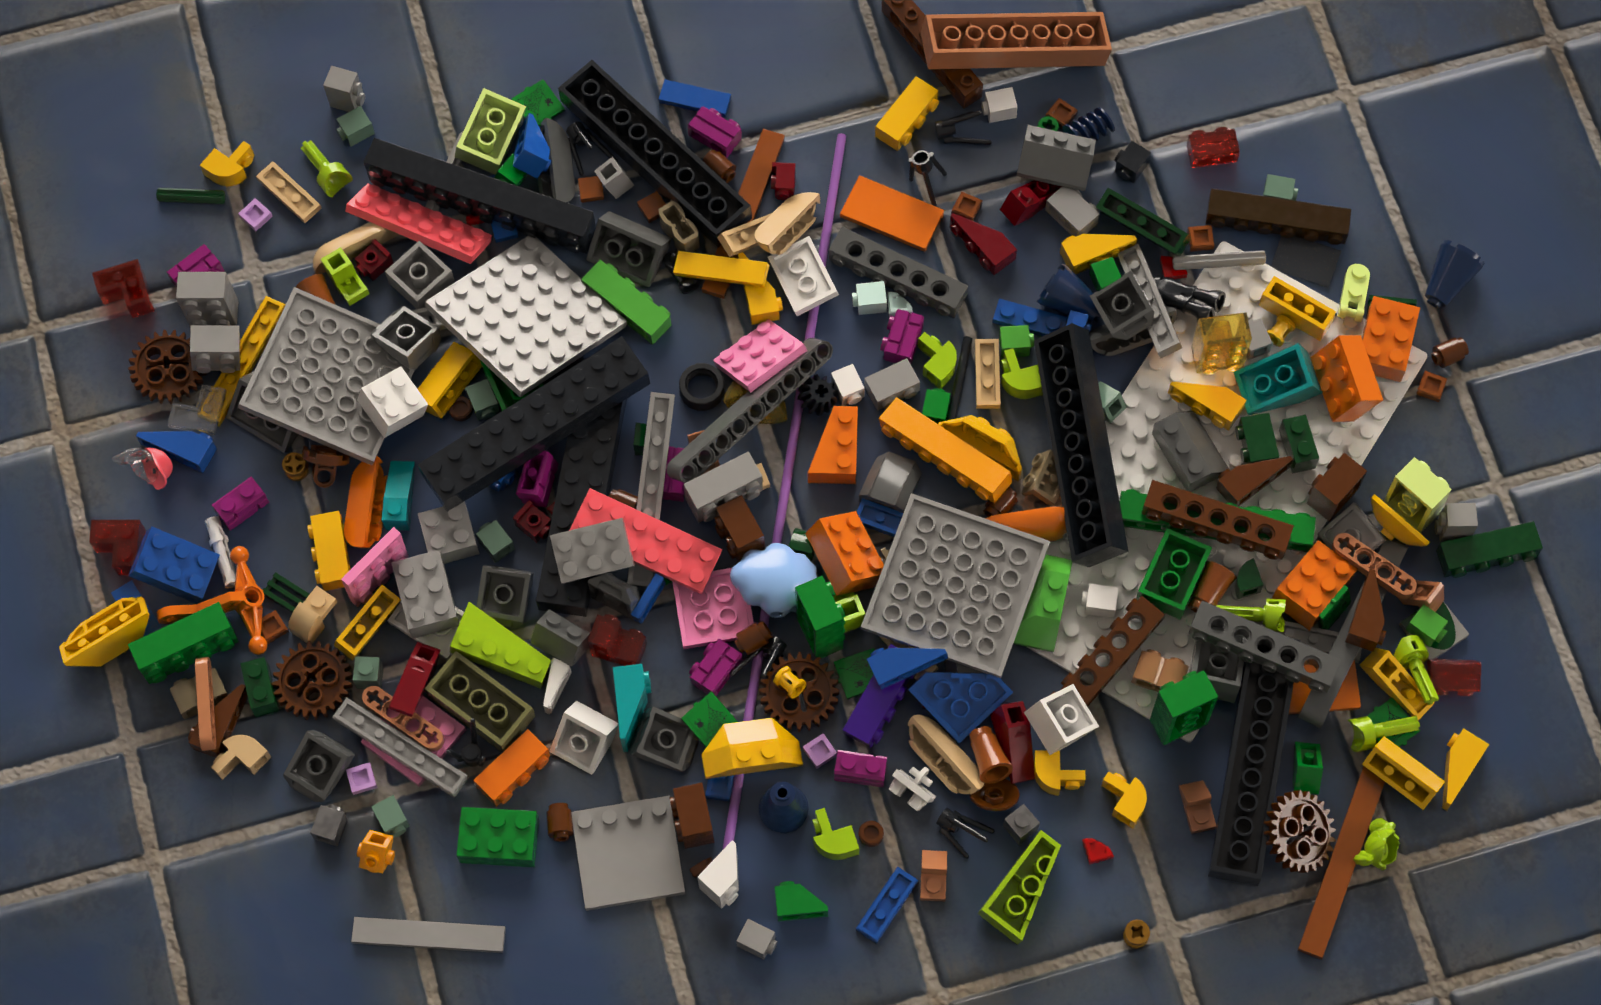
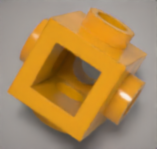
(376, 852)

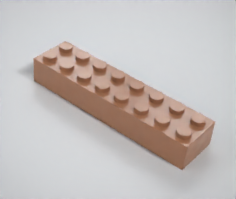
(1015, 40)

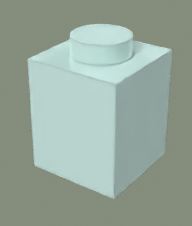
(870, 298)

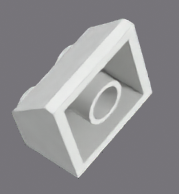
(1061, 719)
(583, 737)
(720, 877)

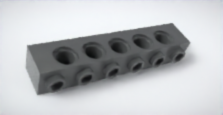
(913, 271)
(1256, 635)

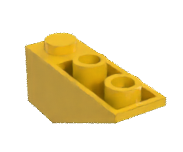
(1214, 402)

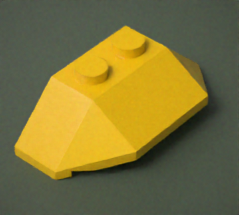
(992, 442)
(106, 633)
(750, 749)

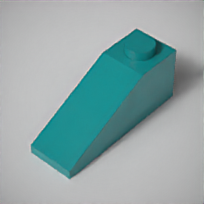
(398, 496)

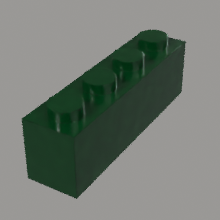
(1143, 222)
(1489, 549)

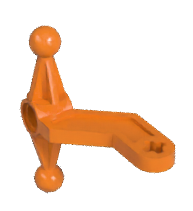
(244, 588)

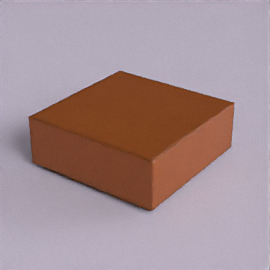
(1062, 112)
(590, 189)
(650, 205)
(967, 206)
(1201, 238)
(1431, 386)
(273, 627)

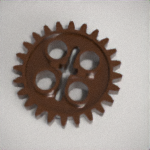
(168, 386)
(295, 667)
(820, 686)
(1306, 841)

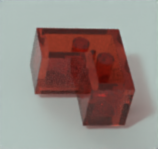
(127, 283)
(119, 537)
(615, 644)

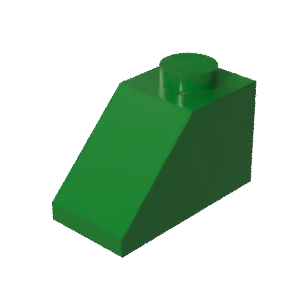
(1307, 767)
(797, 903)

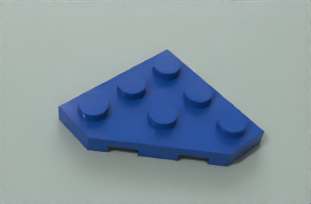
(960, 698)

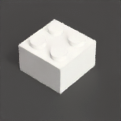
(392, 402)

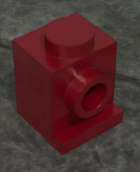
(783, 180)
(376, 267)
(526, 516)

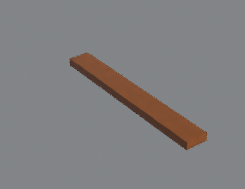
(752, 191)
(1341, 864)

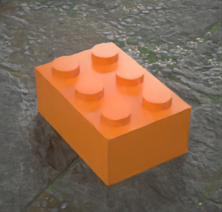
(1389, 336)
(1346, 378)
(845, 552)
(1314, 584)

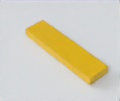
(721, 268)

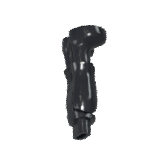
(1183, 297)

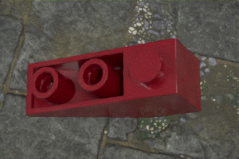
(1027, 201)
(988, 244)
(415, 678)
(1015, 739)

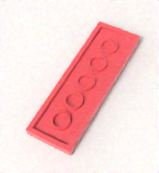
(419, 223)
(653, 542)

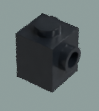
(1132, 161)

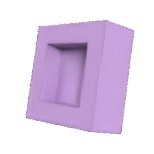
(255, 214)
(819, 751)
(361, 778)

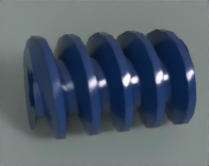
(1090, 125)

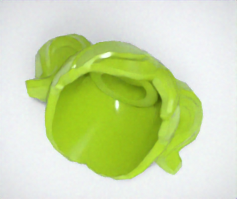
(1380, 845)

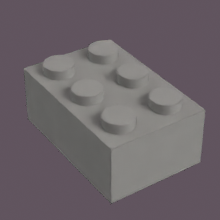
(207, 298)
(723, 484)
(592, 550)
(425, 594)

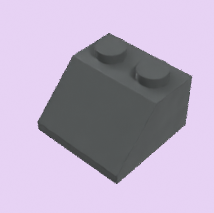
(560, 637)

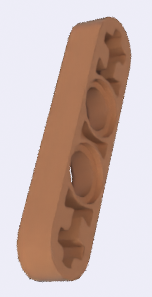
(1376, 563)
(205, 703)
(401, 720)

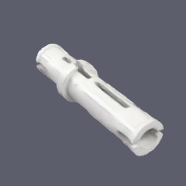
(219, 542)

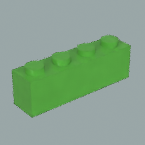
(629, 302)

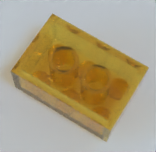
(1221, 343)

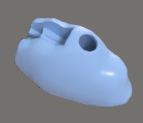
(770, 577)

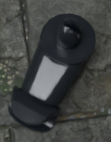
(685, 284)

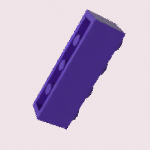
(874, 710)

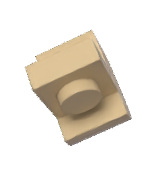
(308, 616)
(240, 750)

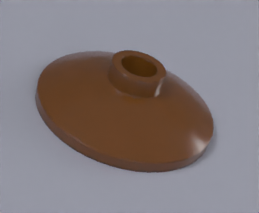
(996, 796)

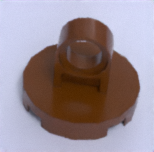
(324, 459)

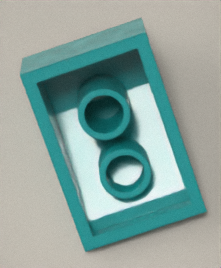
(1278, 380)
(631, 699)

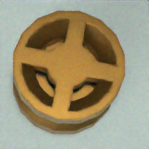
(293, 461)
(1133, 938)

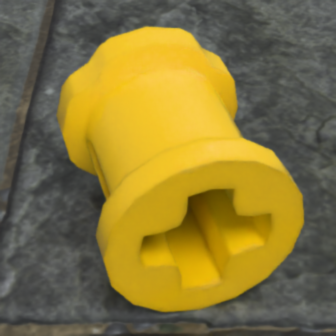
(1281, 330)
(793, 689)

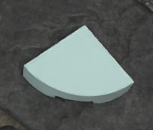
(897, 302)

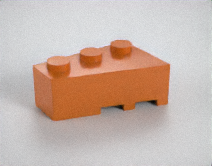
(837, 449)

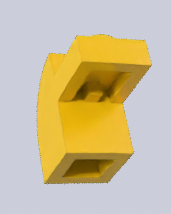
(227, 170)
(1051, 778)
(1132, 796)

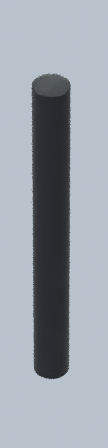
(959, 378)

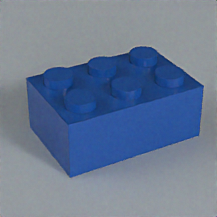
(174, 565)

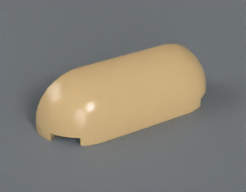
(787, 223)
(352, 243)
(943, 755)

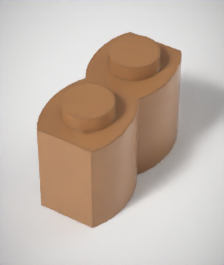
(1155, 671)

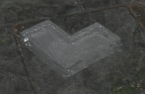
(203, 416)

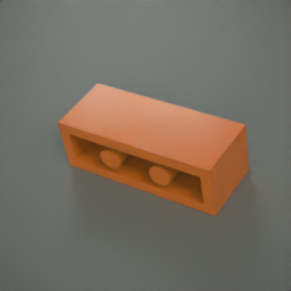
(512, 768)

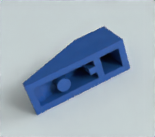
(531, 148)
(182, 446)
(900, 663)

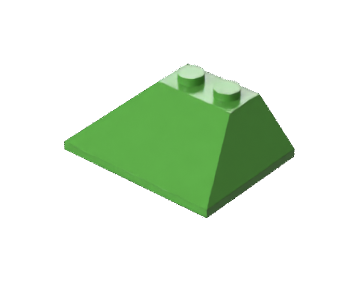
(1045, 607)

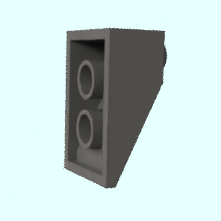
(1220, 667)

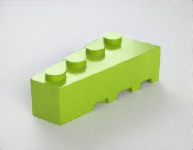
(497, 648)
(1017, 895)

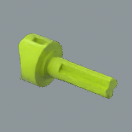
(331, 175)
(1270, 614)
(1413, 660)
(1366, 732)

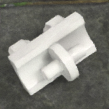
(921, 794)

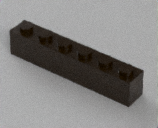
(1278, 216)

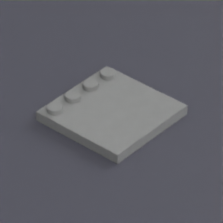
(627, 853)

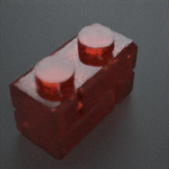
(1213, 147)
(1455, 676)

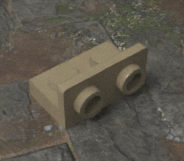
(1042, 479)

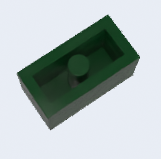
(1256, 438)
(1299, 443)
(259, 687)

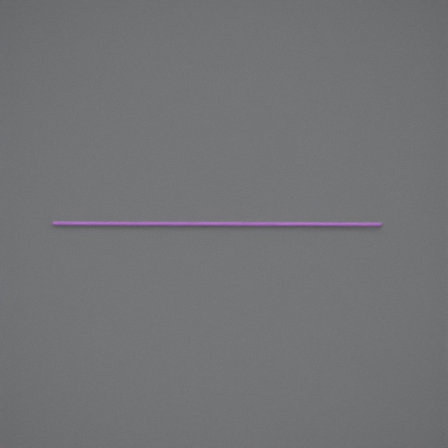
(787, 477)

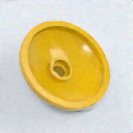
(1394, 525)

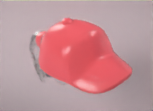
(148, 464)

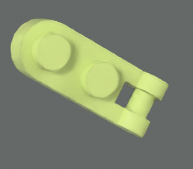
(1354, 292)

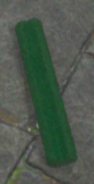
(191, 195)

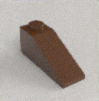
(1249, 479)
(1368, 617)
(226, 717)

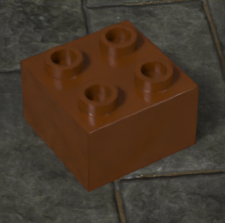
(1336, 486)
(738, 527)
(694, 820)

